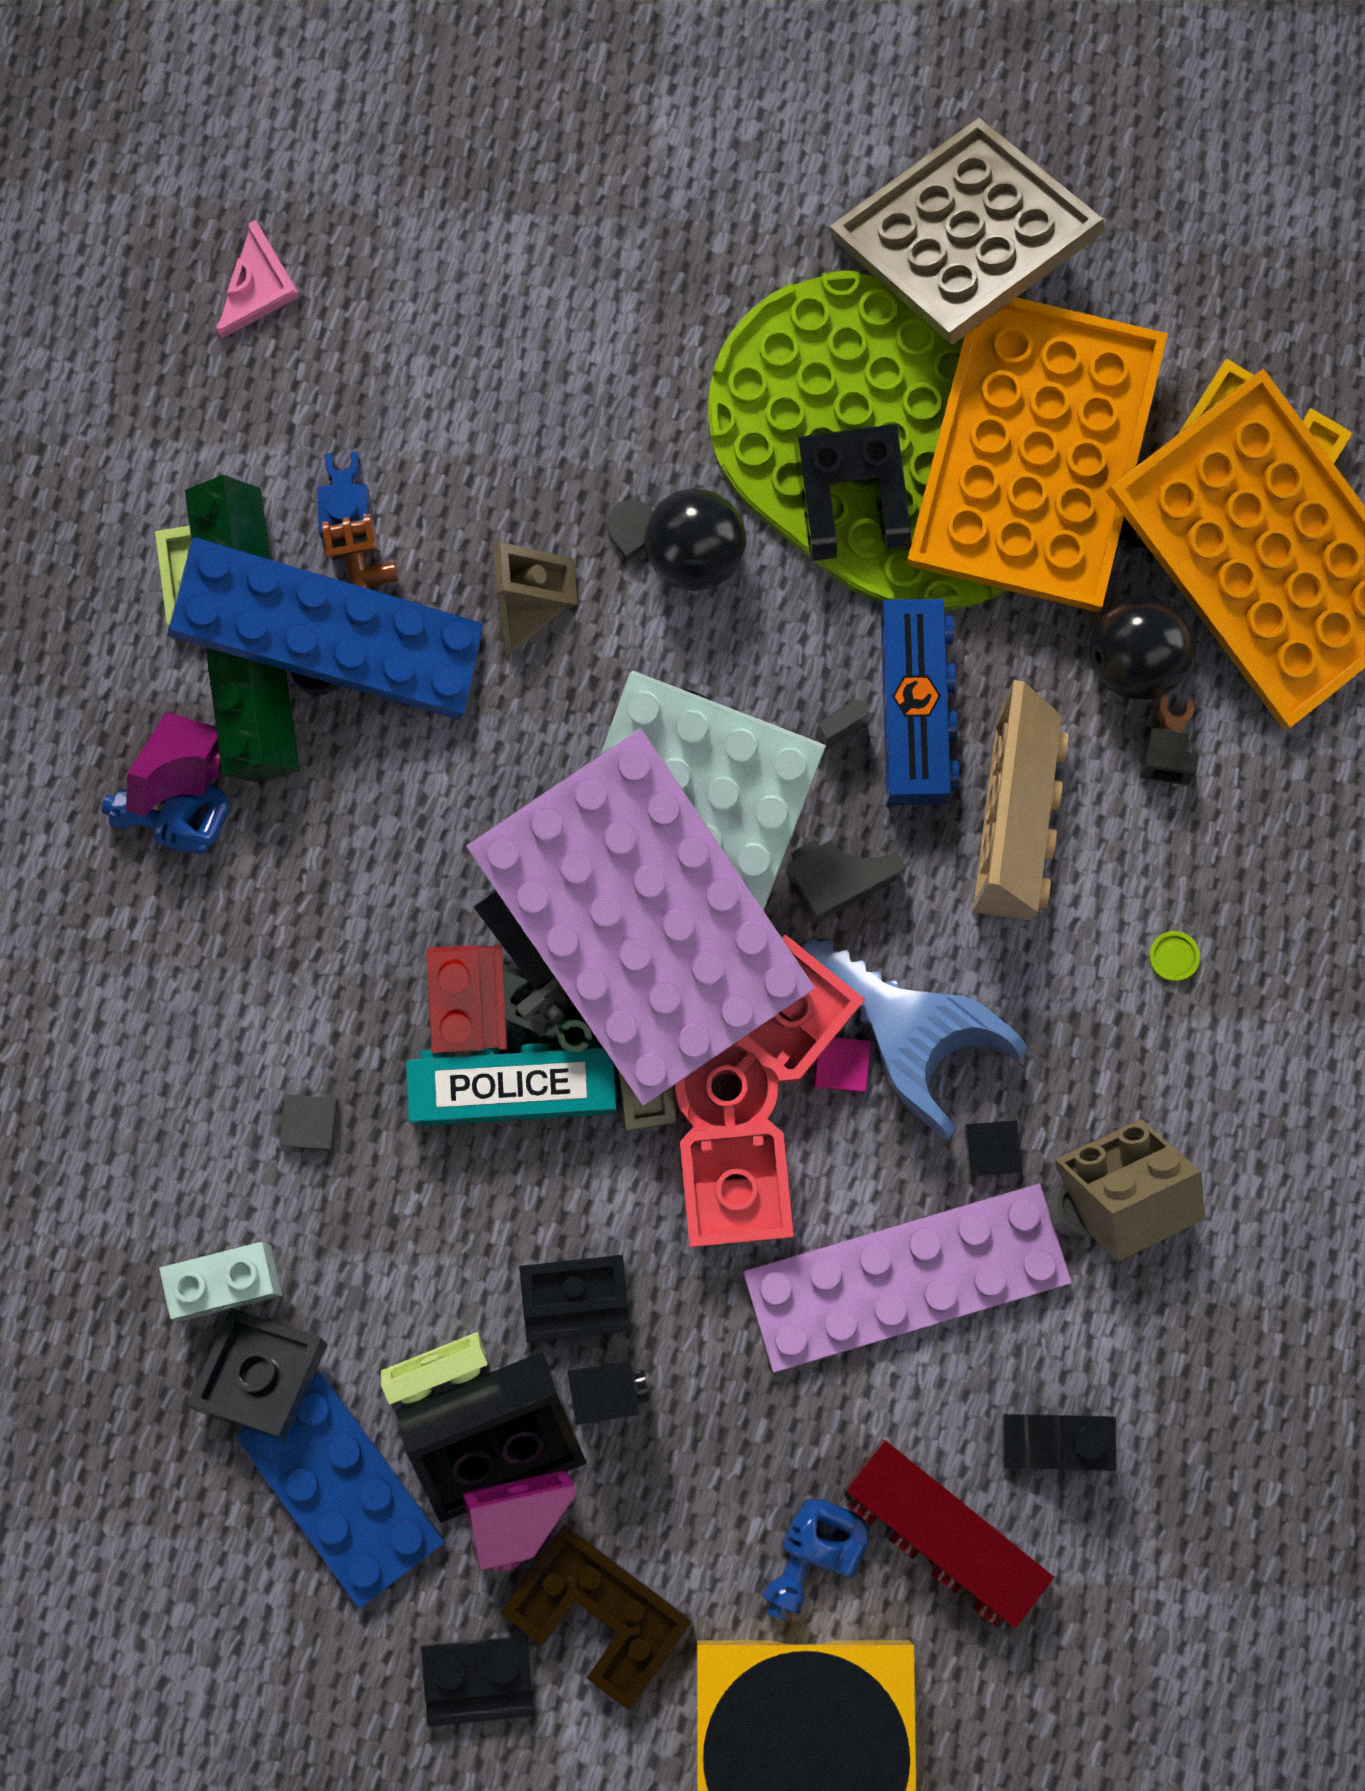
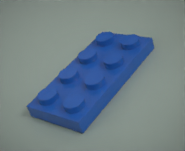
(344, 1495)

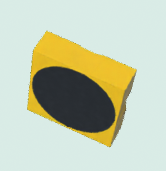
(806, 1716)

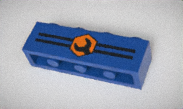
(916, 702)

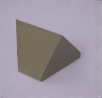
(531, 590)

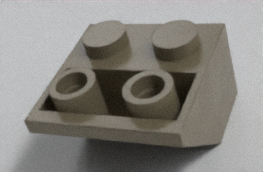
(1132, 1189)

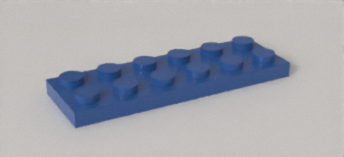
(325, 629)

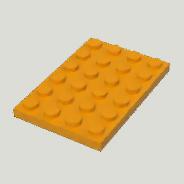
(1030, 440)
(1259, 544)

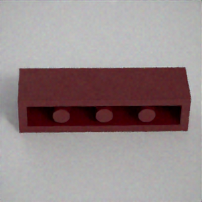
(947, 1533)

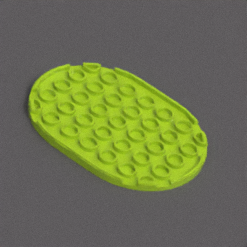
(829, 361)

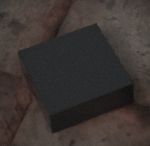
(993, 1148)

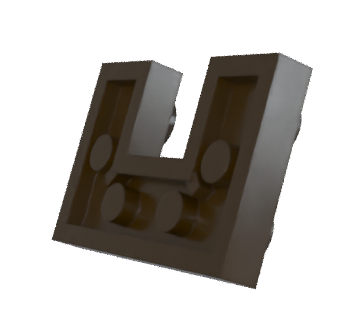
(582, 1573)

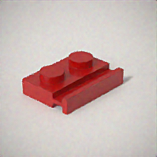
(466, 998)

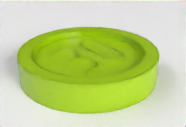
(1174, 956)

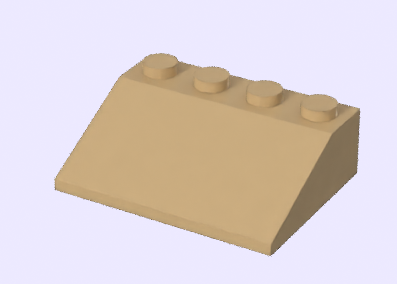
(1019, 807)

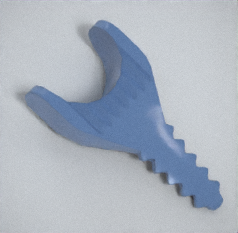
(917, 1030)

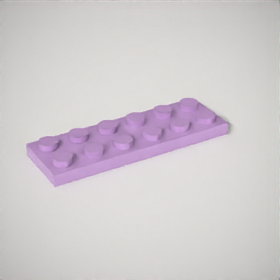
(906, 1277)

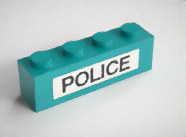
(510, 1086)

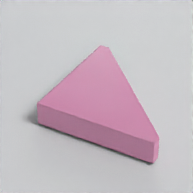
(256, 285)

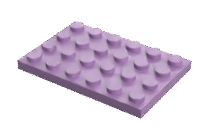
(641, 916)

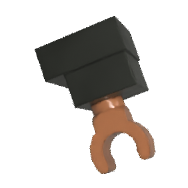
(1166, 748)

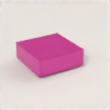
(843, 1066)

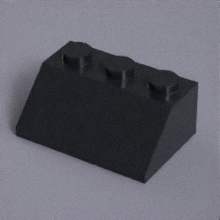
(489, 1433)

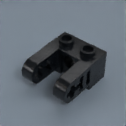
(849, 457)

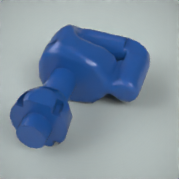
(174, 820)
(807, 1548)

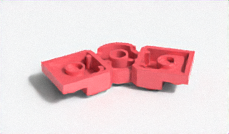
(733, 1152)

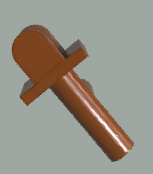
(354, 553)

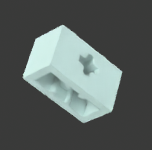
(220, 1281)

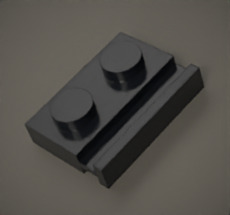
(574, 1298)
(477, 1680)

